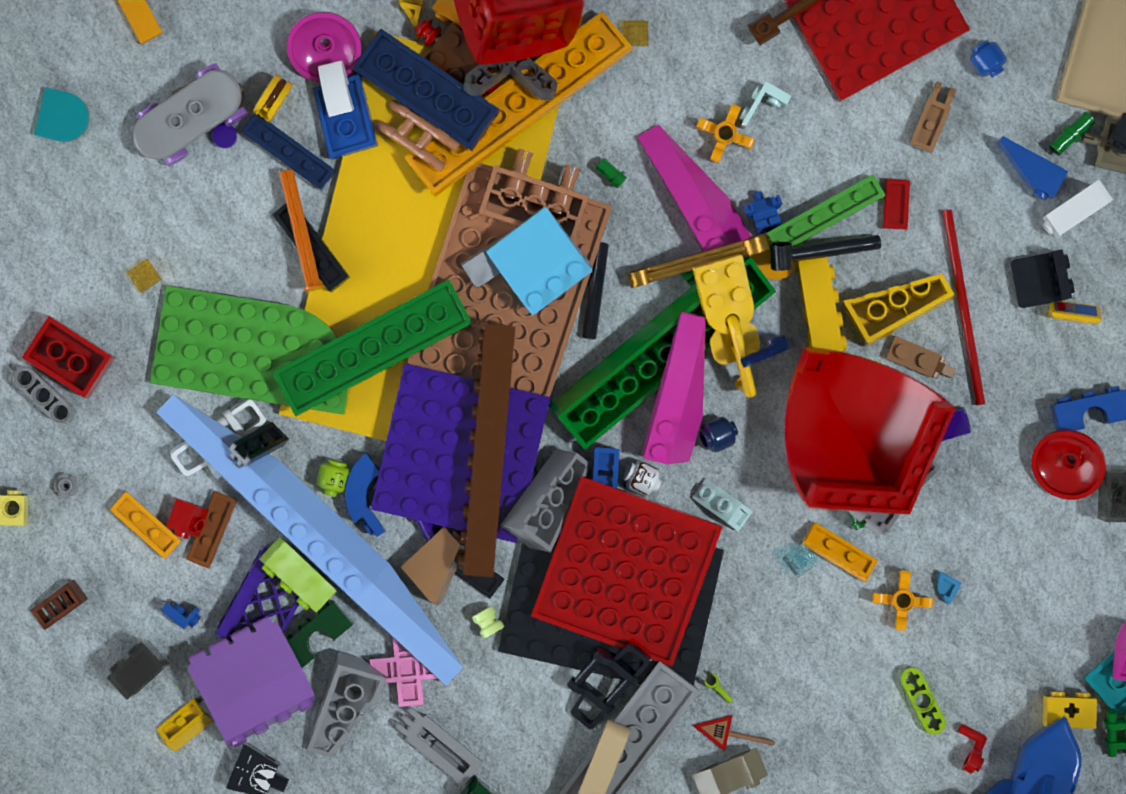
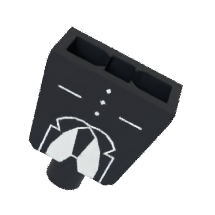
(256, 772)

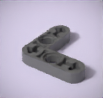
(529, 82)

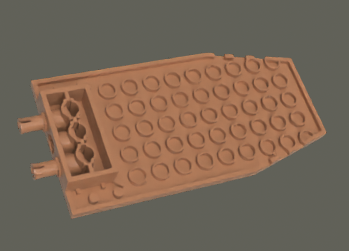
(489, 207)

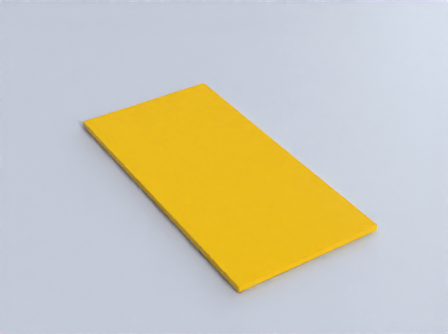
(388, 241)

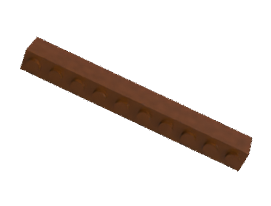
(488, 450)

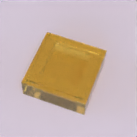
(636, 33)
(144, 275)

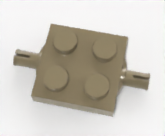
(1106, 157)

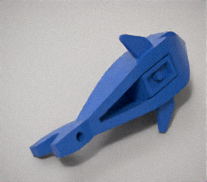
(1046, 763)

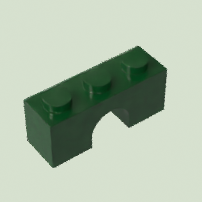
(330, 620)

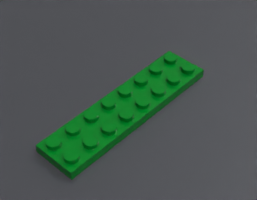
(372, 348)

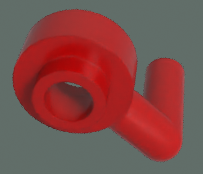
(974, 758)

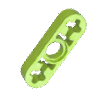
(936, 714)

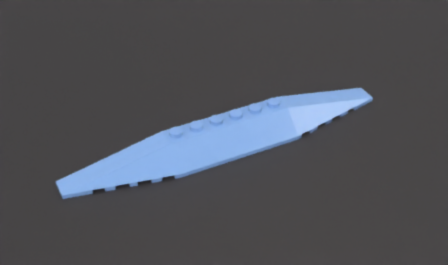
(319, 535)

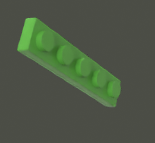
(828, 212)

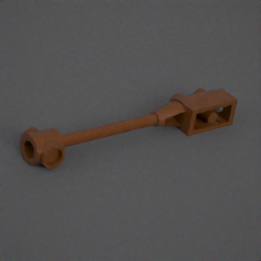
(767, 27)

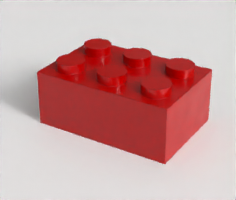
(68, 357)

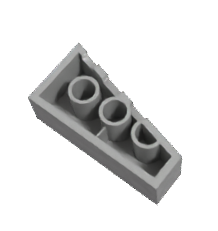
(546, 502)

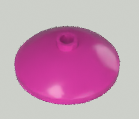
(307, 50)

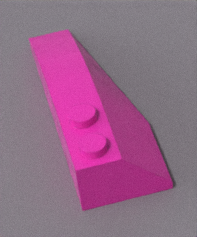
(697, 197)
(680, 396)

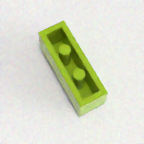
(296, 575)

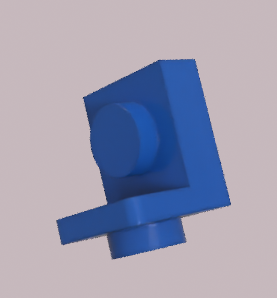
(177, 614)

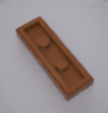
(205, 547)

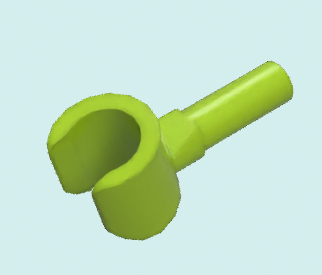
(719, 689)

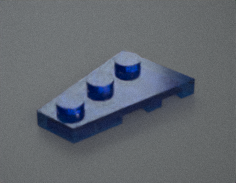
(774, 347)

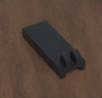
(257, 444)

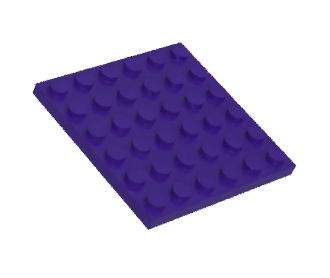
(430, 448)

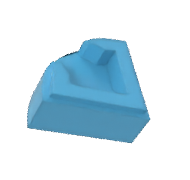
(947, 587)

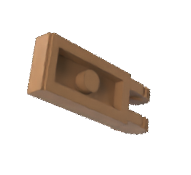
(932, 120)

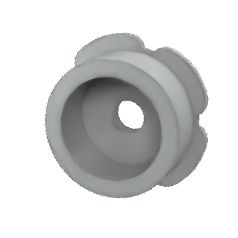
(72, 485)

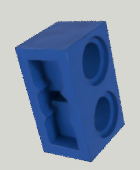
(606, 466)

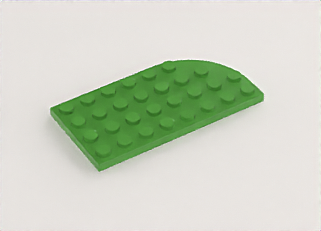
(234, 345)

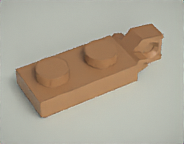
(918, 359)

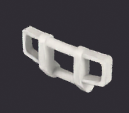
(228, 418)

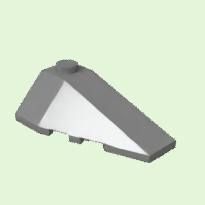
(347, 697)

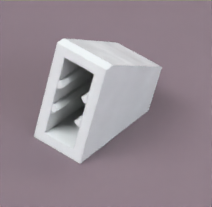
(1076, 209)

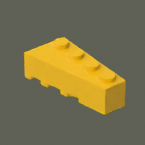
(892, 309)
(820, 310)

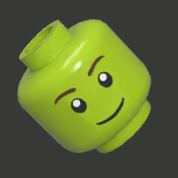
(332, 477)

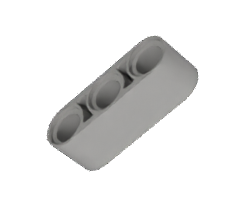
(33, 389)

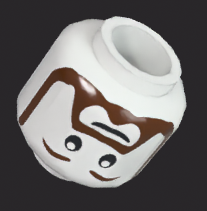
(642, 478)

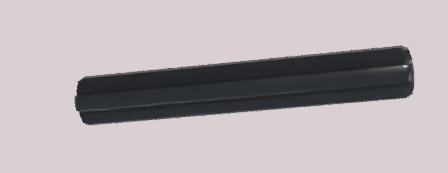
(595, 293)

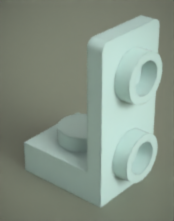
(775, 97)
(722, 504)

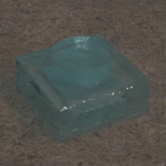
(800, 560)

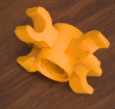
(737, 138)
(914, 601)

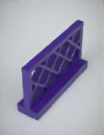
(243, 599)

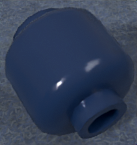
(718, 434)

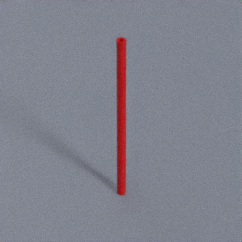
(963, 307)

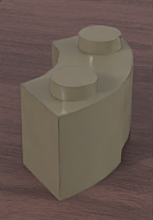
(730, 775)

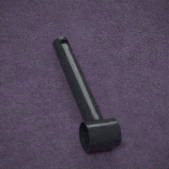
(783, 254)

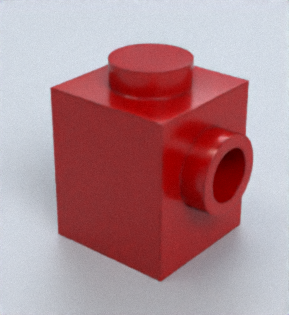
(187, 519)

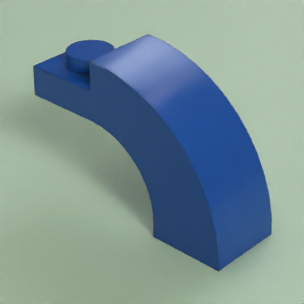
(357, 494)

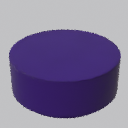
(224, 136)

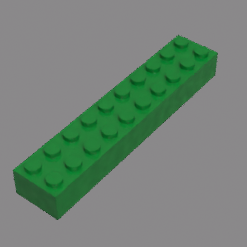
(636, 367)

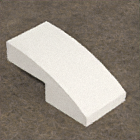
(335, 88)

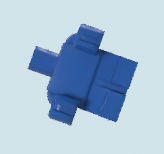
(764, 212)

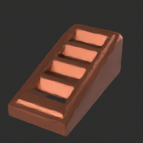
(76, 595)

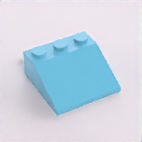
(539, 260)

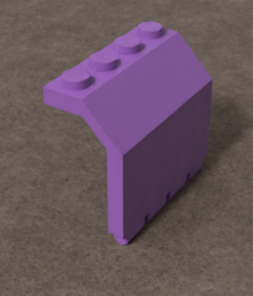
(251, 681)

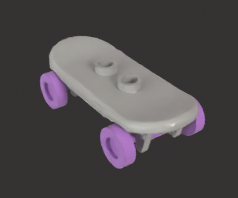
(188, 115)

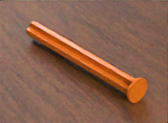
(300, 231)

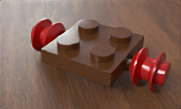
(449, 51)

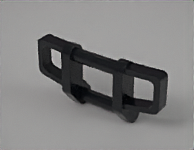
(579, 685)

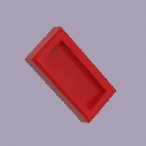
(896, 204)

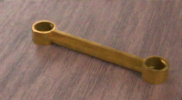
(649, 274)

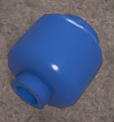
(988, 59)

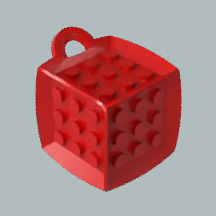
(517, 28)

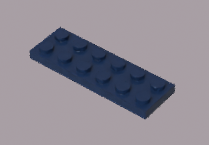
(426, 89)

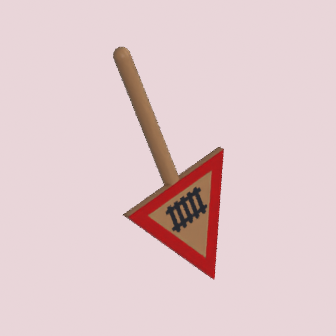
(718, 732)

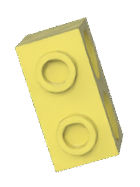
(6, 517)

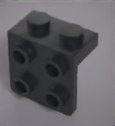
(1042, 279)

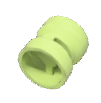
(487, 621)

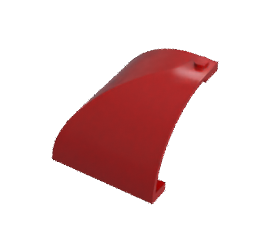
(860, 433)

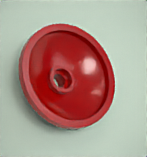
(1068, 477)

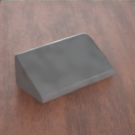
(481, 267)

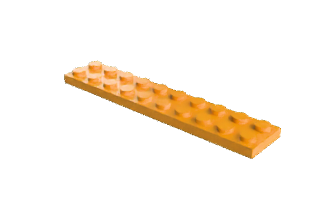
(588, 55)

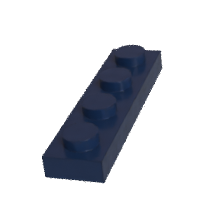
(288, 151)

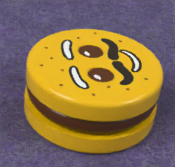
(272, 98)

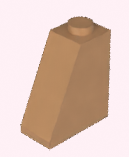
(435, 564)

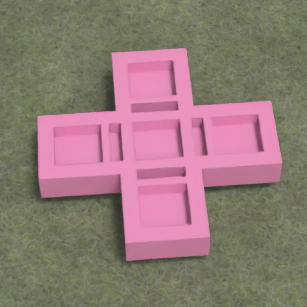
(407, 672)

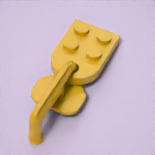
(722, 293)

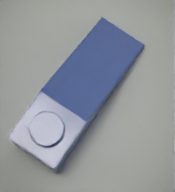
(1035, 170)

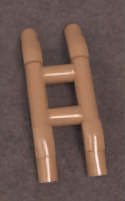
(417, 148)

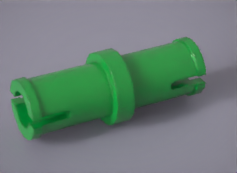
(1072, 133)

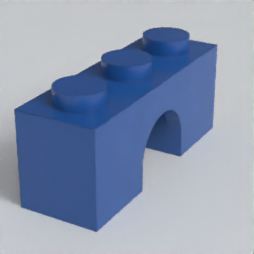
(1069, 413)

